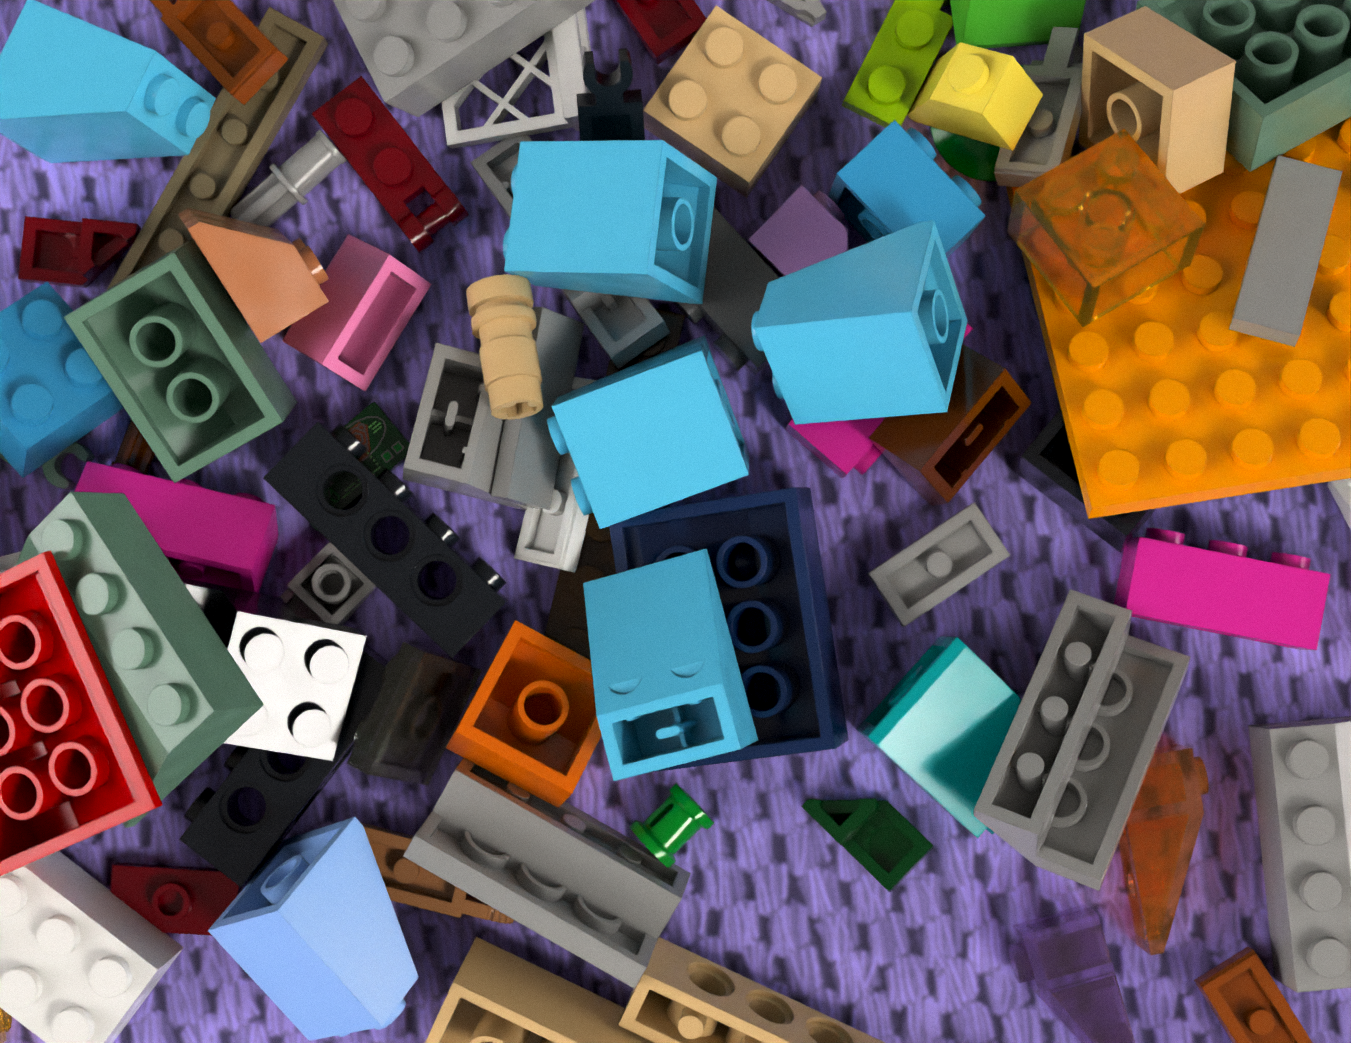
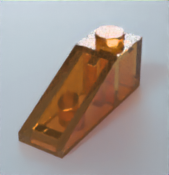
(1161, 841)

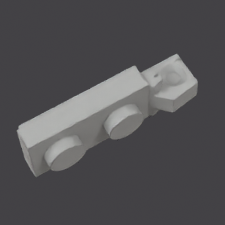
(1055, 121)

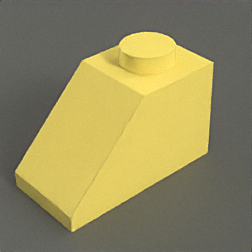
(977, 96)

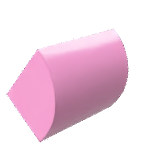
(366, 312)

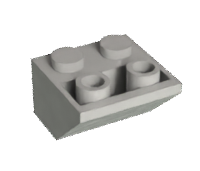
(454, 432)

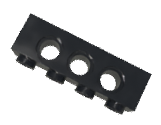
(305, 481)
(242, 845)

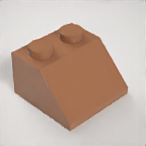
(260, 269)

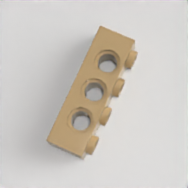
(703, 1002)

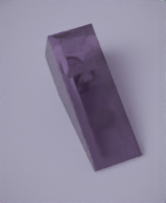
(1072, 973)

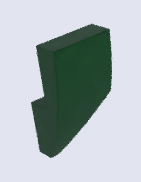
(873, 835)

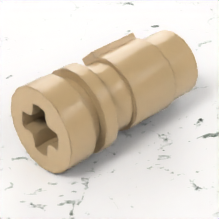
(508, 352)

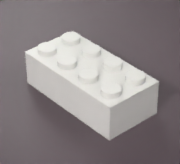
(74, 953)

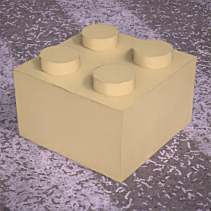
(1163, 91)
(731, 101)

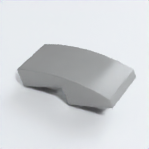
(328, 588)

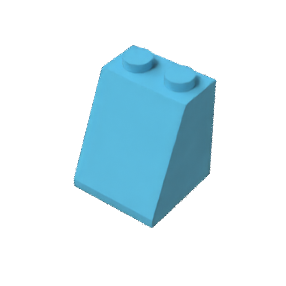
(92, 93)
(611, 219)
(865, 331)
(650, 434)

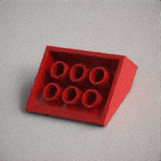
(62, 735)

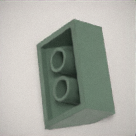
(182, 361)

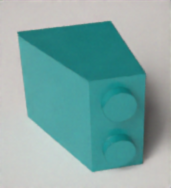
(945, 726)

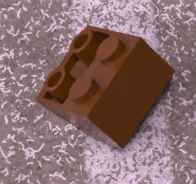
(946, 448)

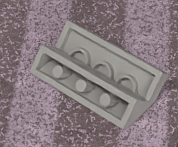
(1081, 741)
(550, 870)

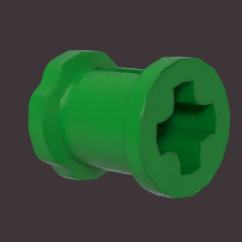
(671, 825)

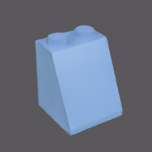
(322, 934)

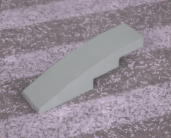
(618, 323)

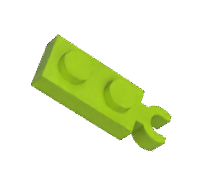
(899, 60)

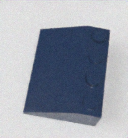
(773, 604)

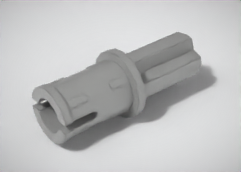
(289, 182)

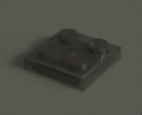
(413, 715)

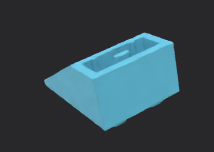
(664, 667)

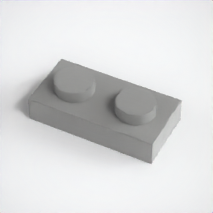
(938, 564)

